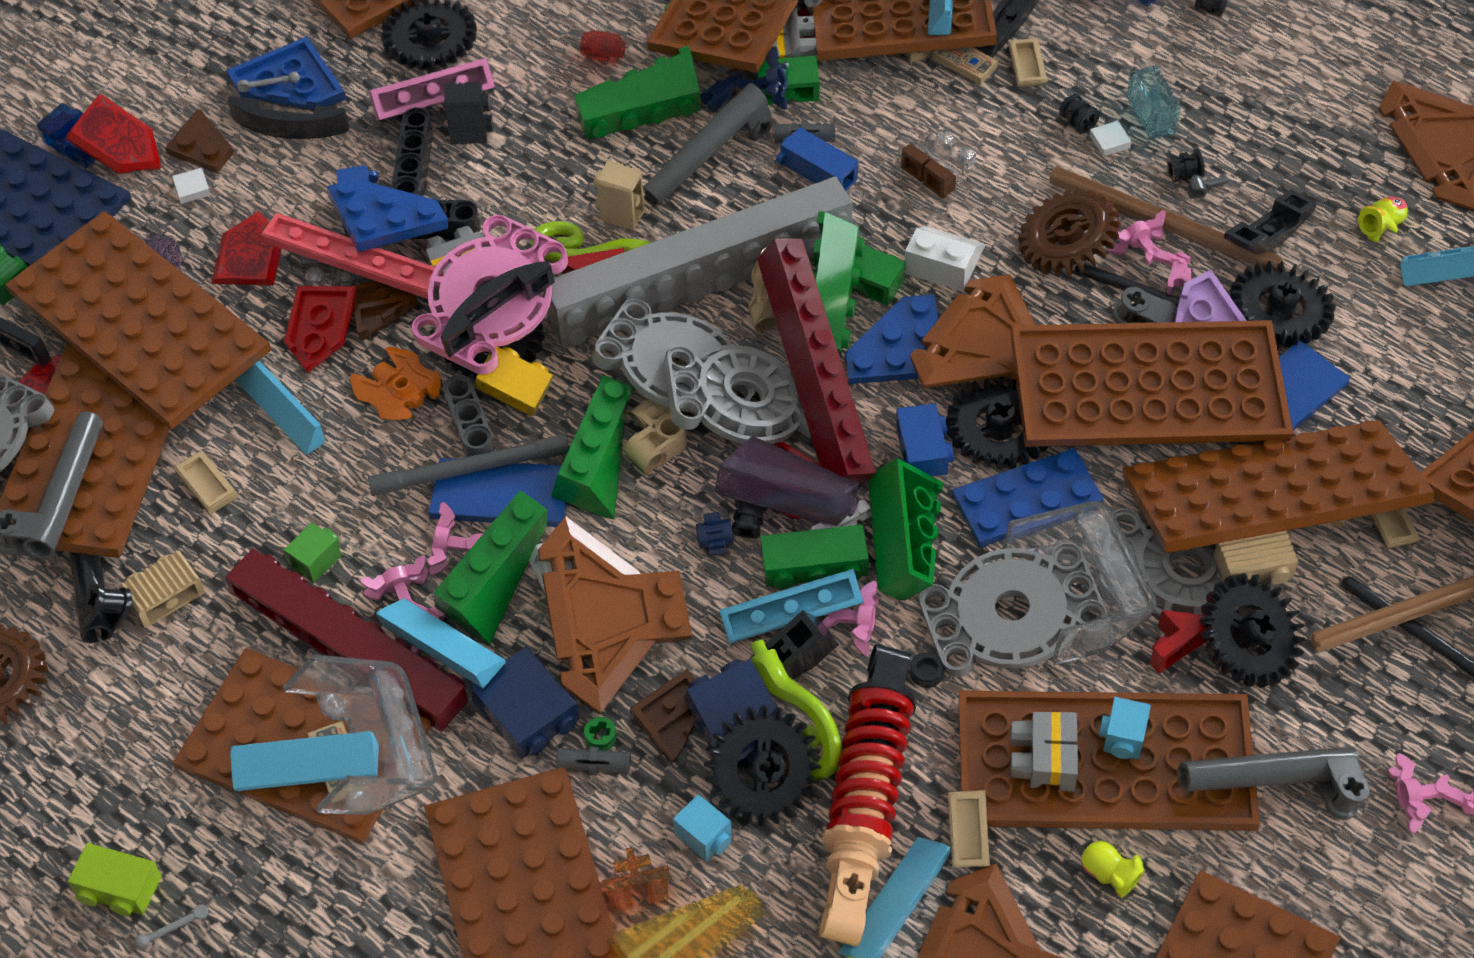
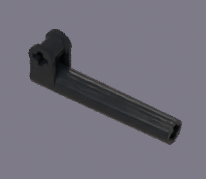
(94, 603)

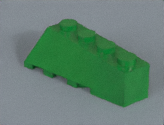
(640, 97)
(836, 272)
(594, 458)
(904, 528)
(491, 571)

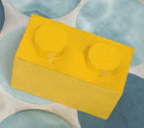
(516, 381)

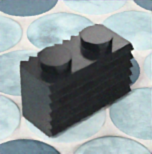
(466, 113)

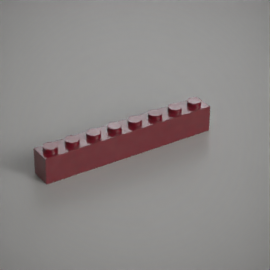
(815, 360)
(341, 633)

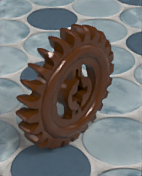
(1068, 230)
(27, 670)

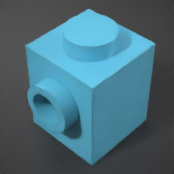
(1125, 728)
(703, 828)

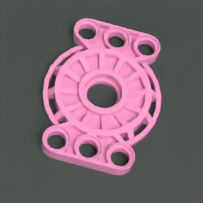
(479, 266)

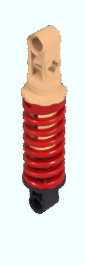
(866, 791)

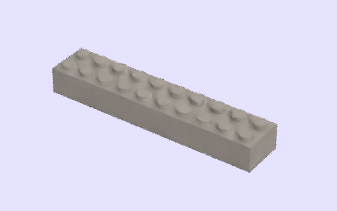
(688, 262)

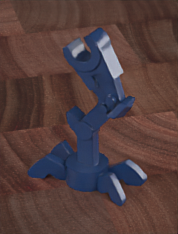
(774, 82)

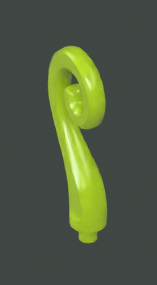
(576, 238)
(784, 688)

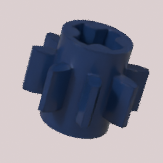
(714, 533)

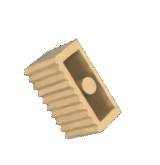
(620, 194)
(1265, 555)
(163, 588)

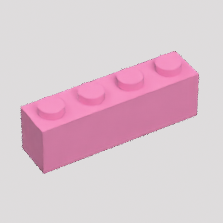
(426, 89)

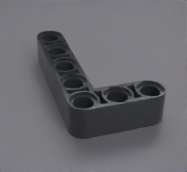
(412, 171)

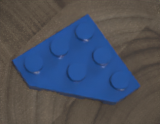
(316, 82)
(383, 215)
(886, 347)

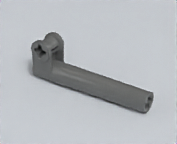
(746, 109)
(1145, 309)
(40, 532)
(1333, 769)

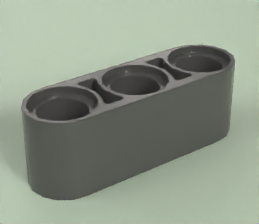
(467, 415)

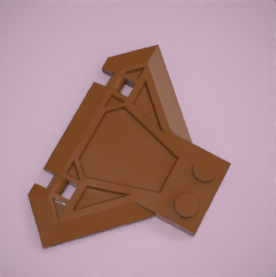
(1436, 139)
(973, 335)
(605, 612)
(992, 931)

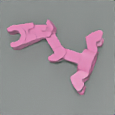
(1140, 235)
(443, 541)
(397, 580)
(863, 617)
(1411, 793)

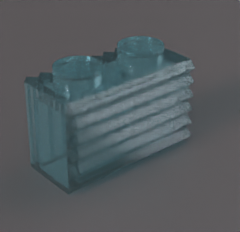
(1153, 102)

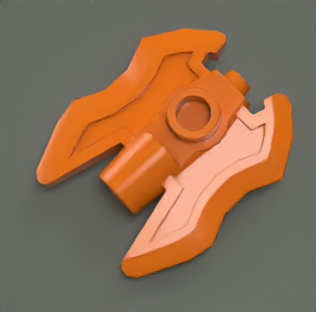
(397, 387)

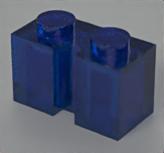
(55, 129)

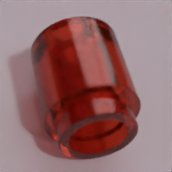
(602, 46)

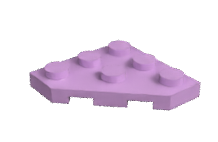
(1206, 301)

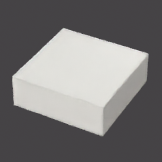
(1110, 138)
(191, 185)

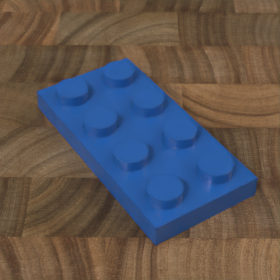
(1024, 492)

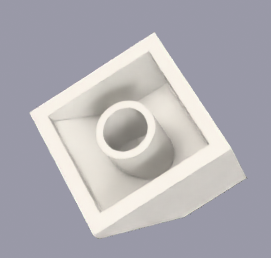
(942, 257)

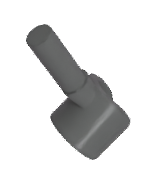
(1198, 185)

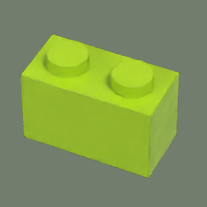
(114, 880)

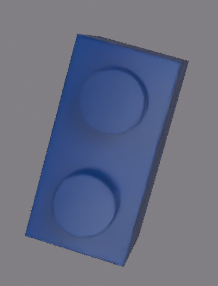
(922, 439)

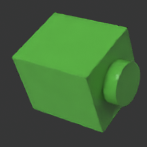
(313, 552)

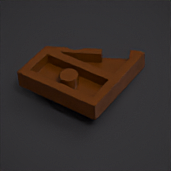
(200, 144)
(378, 306)
(666, 716)

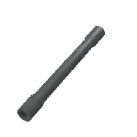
(398, 480)

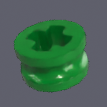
(594, 726)

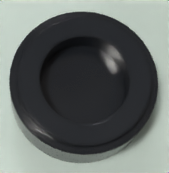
(926, 670)

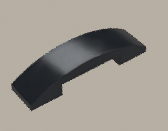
(1008, 19)
(288, 125)
(1274, 227)
(527, 279)

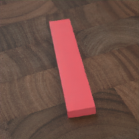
(341, 253)

